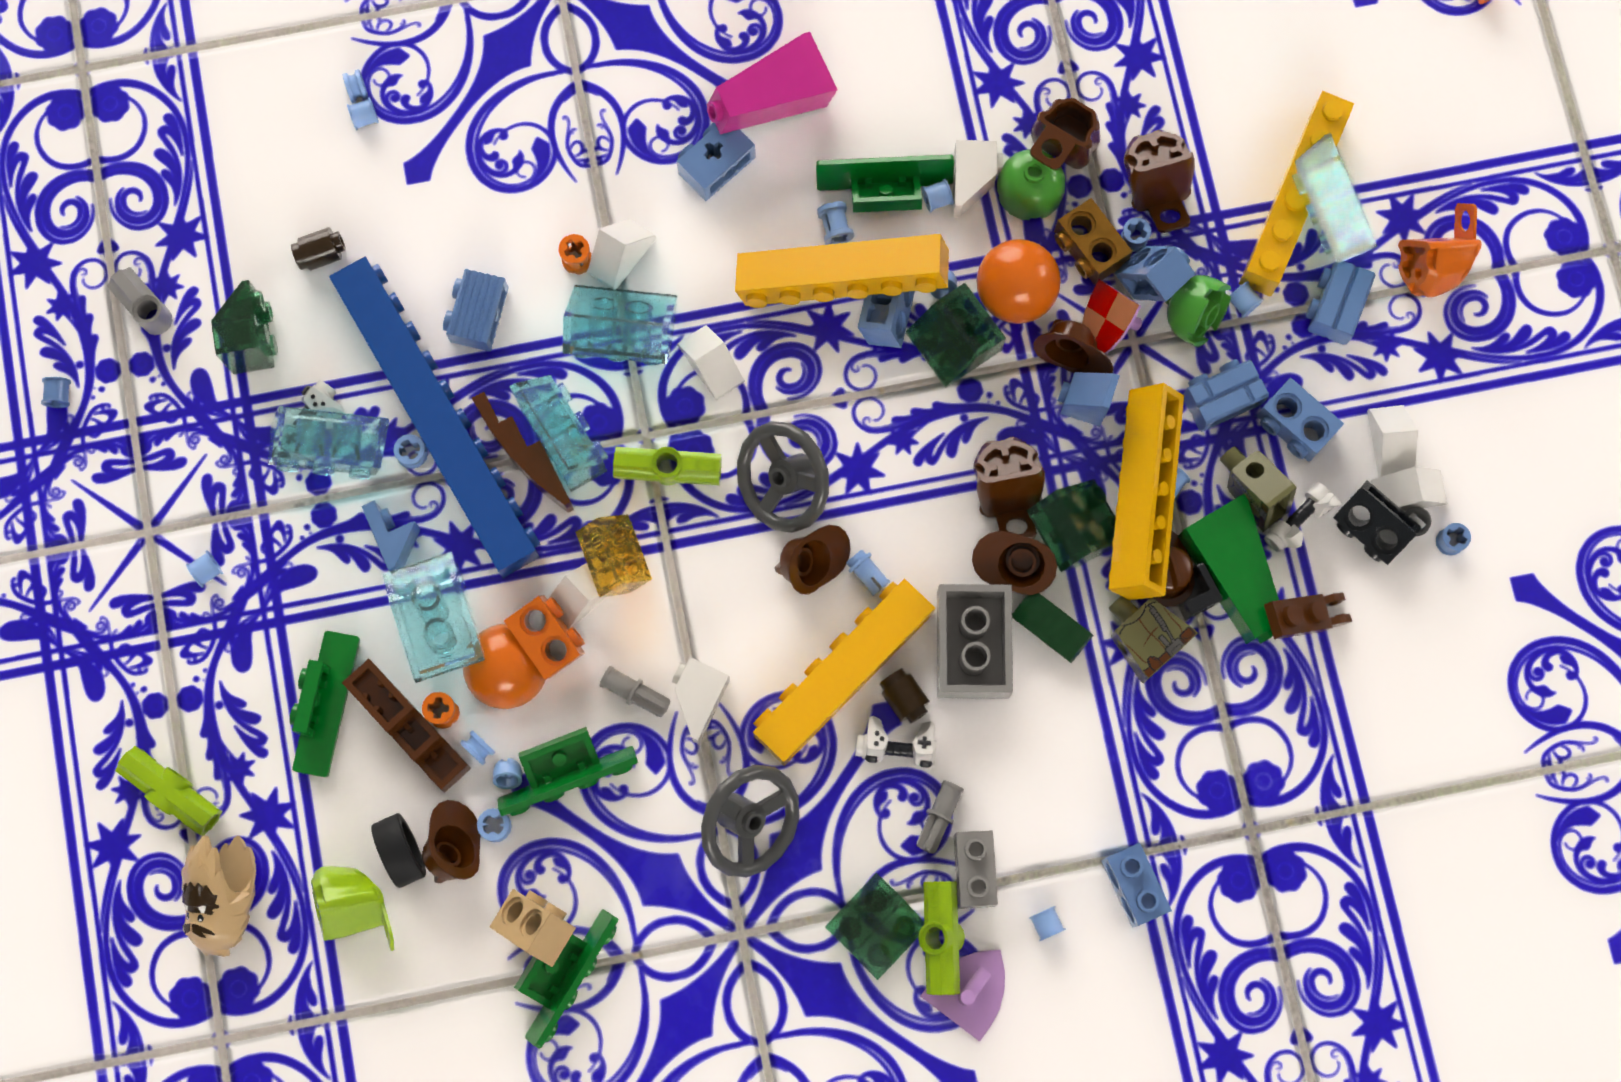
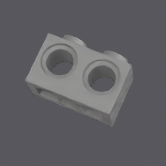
(975, 869)

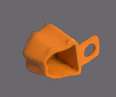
(1440, 264)

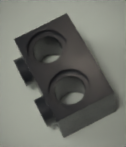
(1383, 515)

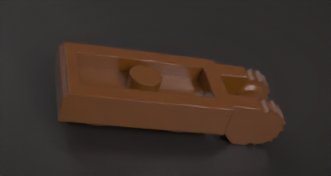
(1304, 615)

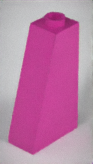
(774, 88)

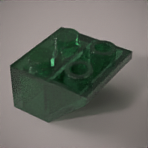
(243, 331)
(956, 335)
(1075, 523)
(876, 926)

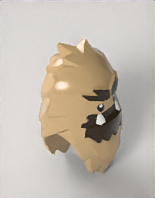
(218, 894)

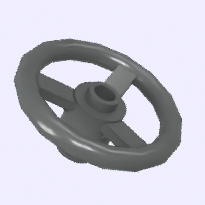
(785, 475)
(748, 819)

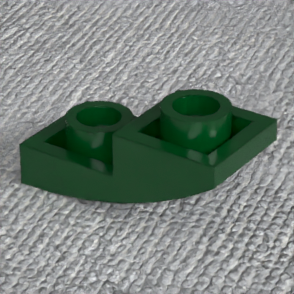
(1052, 626)

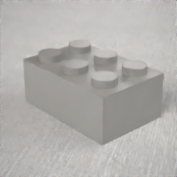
(974, 641)

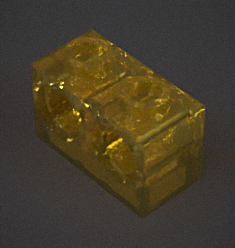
(613, 555)

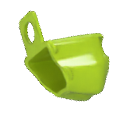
(348, 903)

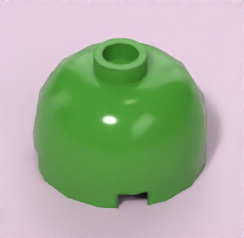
(1029, 187)
(1197, 307)

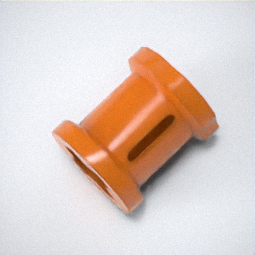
(570, 262)
(433, 702)

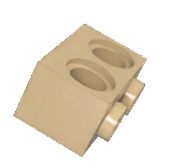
(532, 927)

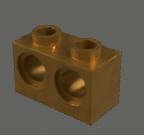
(1100, 238)

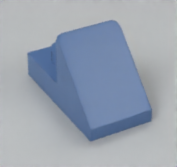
(393, 544)

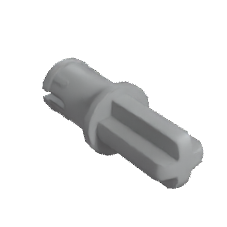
(635, 692)
(939, 817)

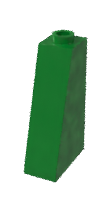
(1237, 563)

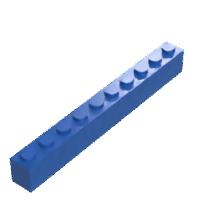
(435, 418)

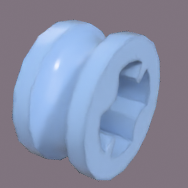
(355, 86)
(405, 460)
(477, 747)
(492, 836)

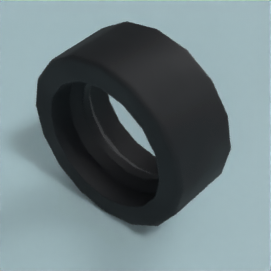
(398, 850)

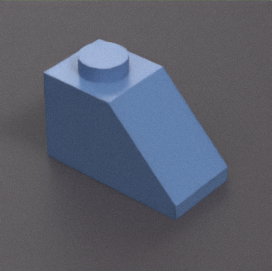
(1088, 396)

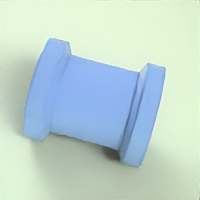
(835, 223)

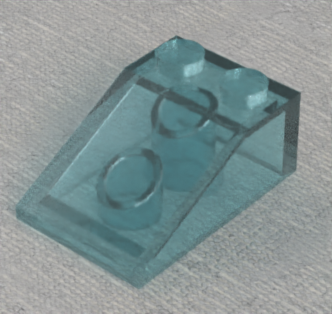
(433, 616)

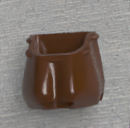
(1066, 132)
(1160, 176)
(1009, 481)

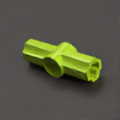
(644, 463)
(168, 790)
(940, 959)

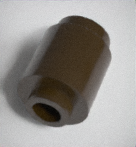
(318, 249)
(904, 696)

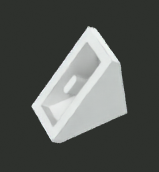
(618, 251)
(711, 361)
(1393, 439)
(1413, 487)
(576, 595)

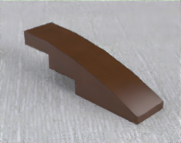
(530, 459)
(406, 725)

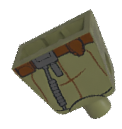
(1262, 483)
(1148, 635)

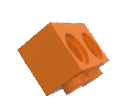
(538, 643)

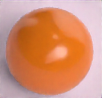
(1018, 281)
(506, 675)

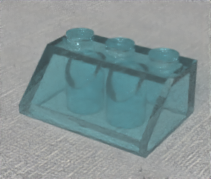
(1333, 201)
(619, 324)
(560, 430)
(327, 442)

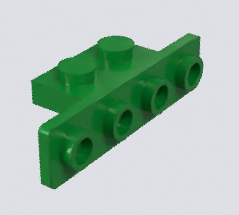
(884, 181)
(322, 703)
(562, 766)
(558, 985)

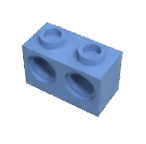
(1155, 272)
(885, 318)
(1306, 413)
(1136, 885)

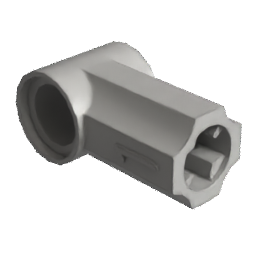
(140, 301)

